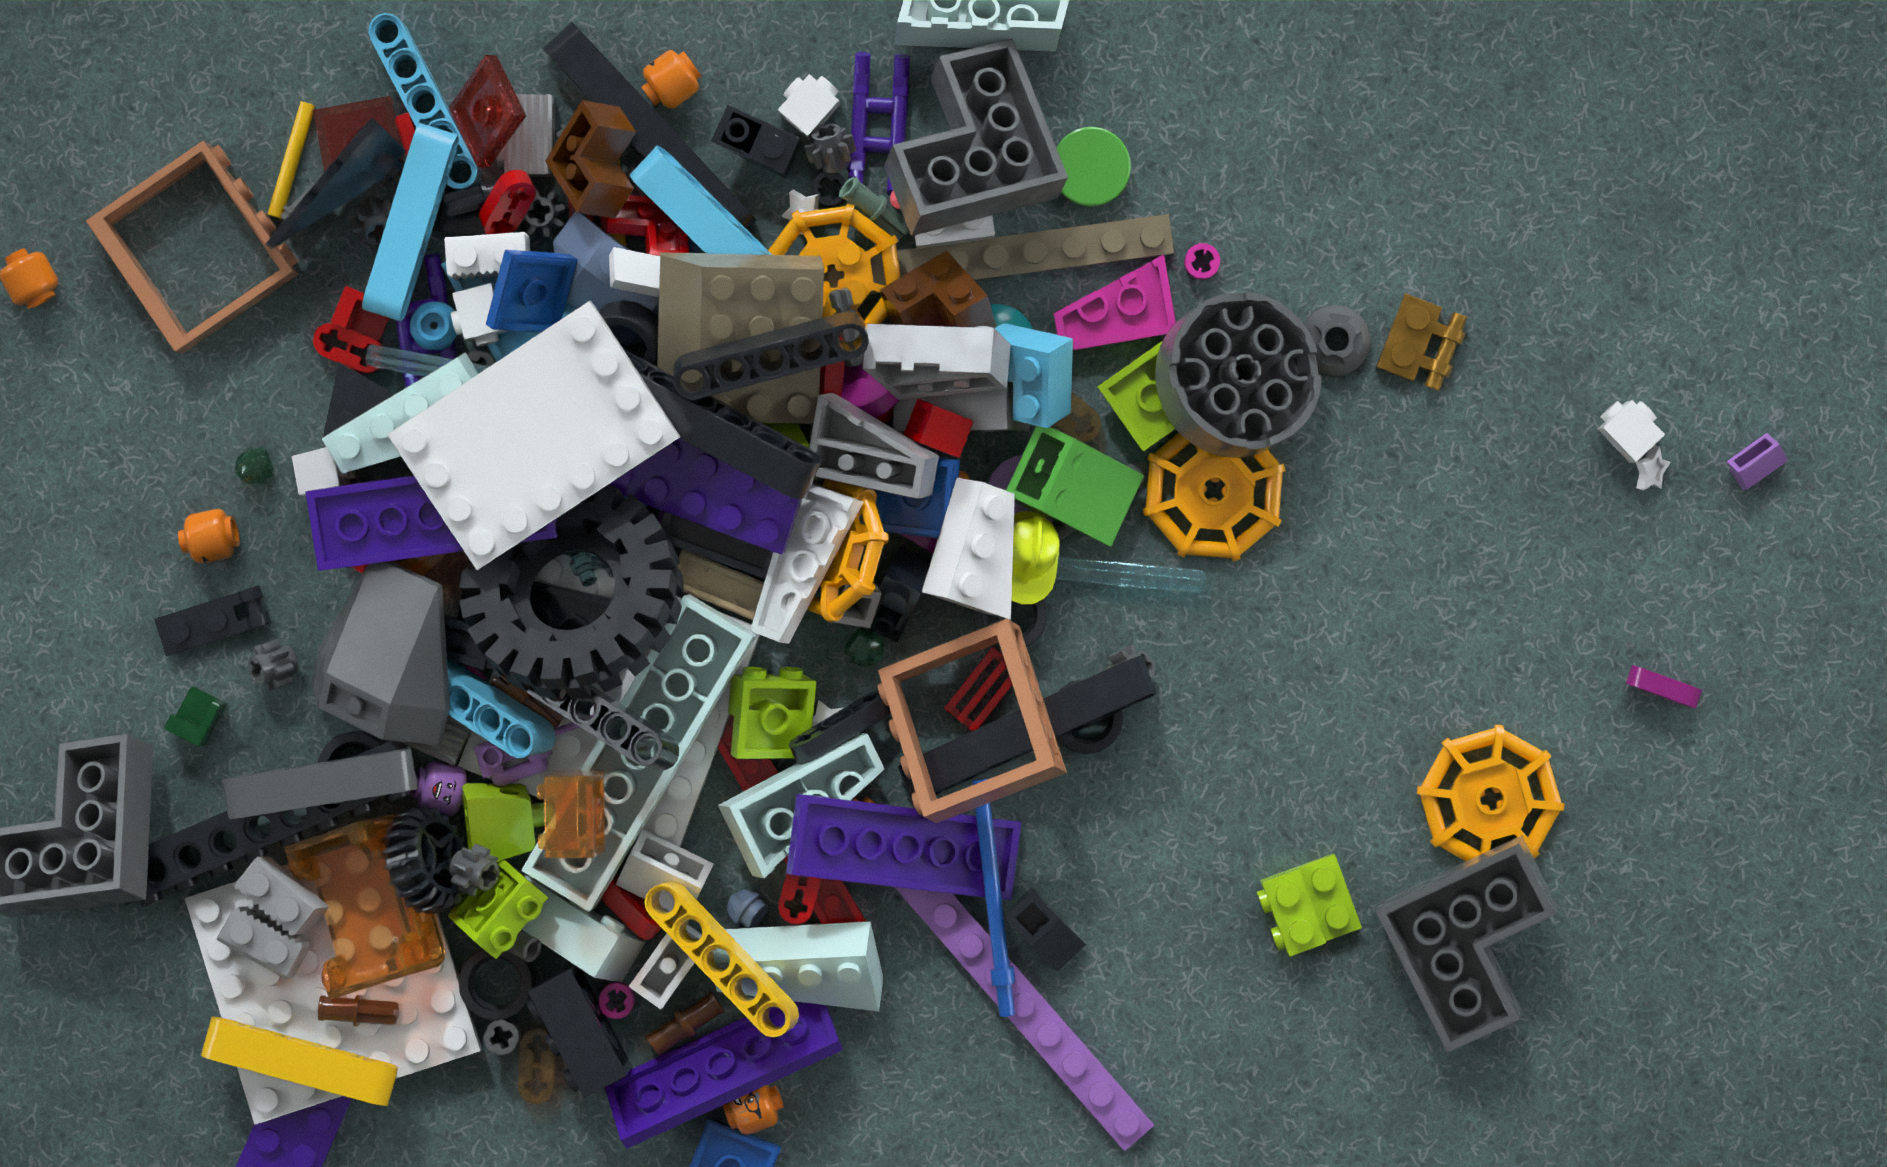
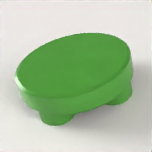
(1095, 166)

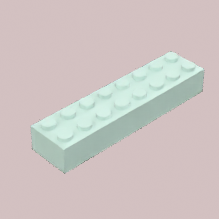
(675, 696)

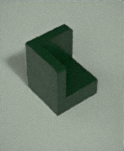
(196, 717)

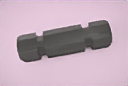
(841, 301)

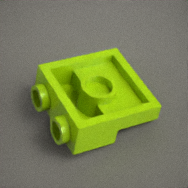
(1136, 401)
(769, 711)
(1308, 905)
(501, 912)

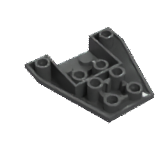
(387, 657)

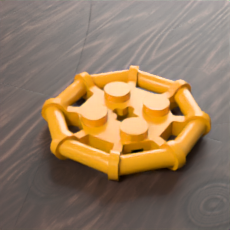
(845, 254)
(1211, 513)
(847, 559)
(1500, 777)

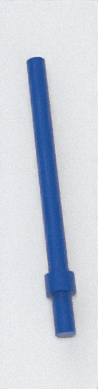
(1002, 974)

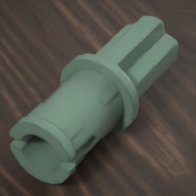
(874, 207)

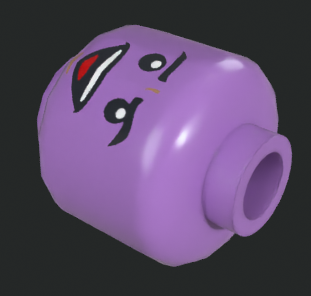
(440, 787)

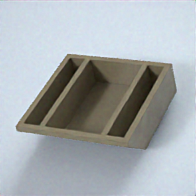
(737, 296)

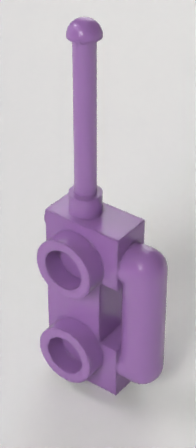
(492, 760)

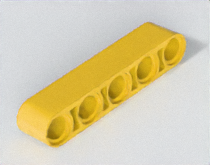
(740, 964)
(299, 1061)

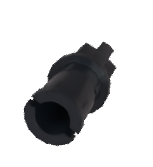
(467, 199)

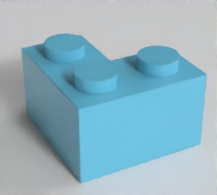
(1040, 374)

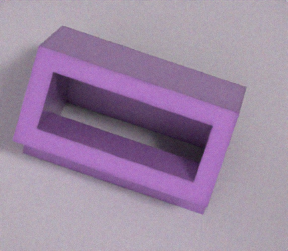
(1756, 461)

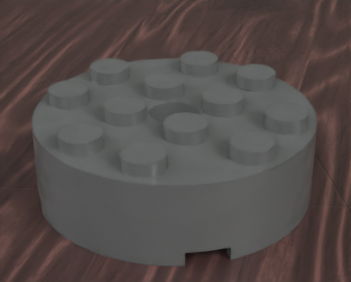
(1201, 383)

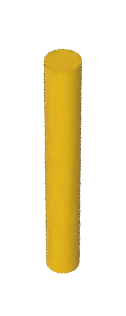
(291, 159)

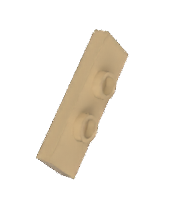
(720, 584)

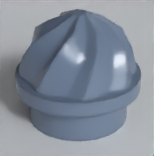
(747, 908)

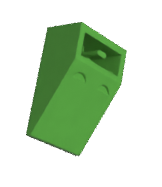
(1074, 484)

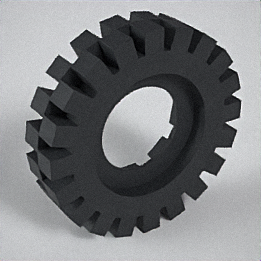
(572, 660)

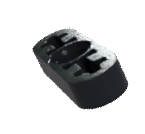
(838, 728)

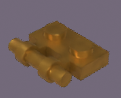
(1410, 336)

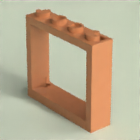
(104, 229)
(1032, 706)

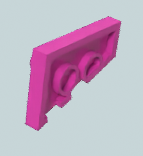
(1122, 311)

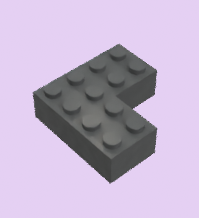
(993, 155)
(98, 838)
(1447, 932)

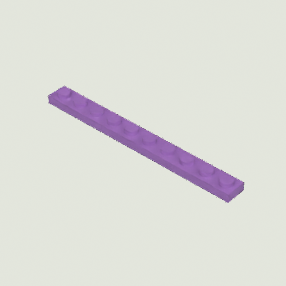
(1033, 1017)

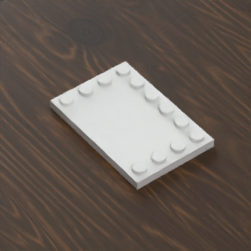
(533, 435)

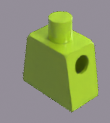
(501, 818)

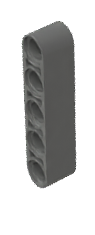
(319, 783)

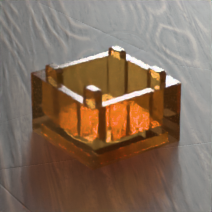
(573, 814)

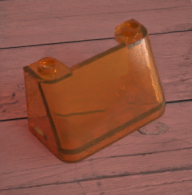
(368, 924)

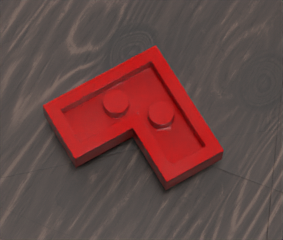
(645, 218)

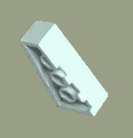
(977, 23)
(365, 437)
(764, 813)
(815, 962)

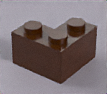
(588, 156)
(937, 295)

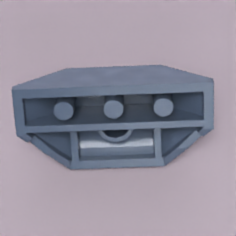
(592, 273)

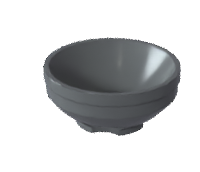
(1338, 362)

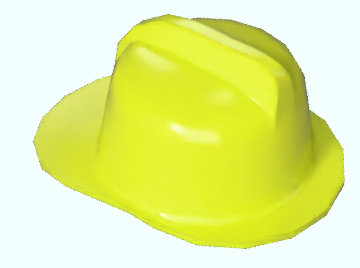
(1034, 557)

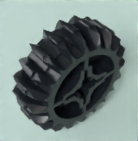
(419, 859)

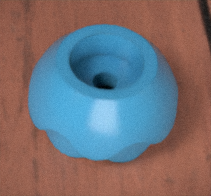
(421, 329)

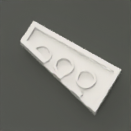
(798, 572)

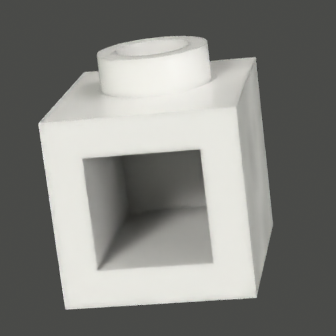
(809, 104)
(472, 313)
(1630, 429)

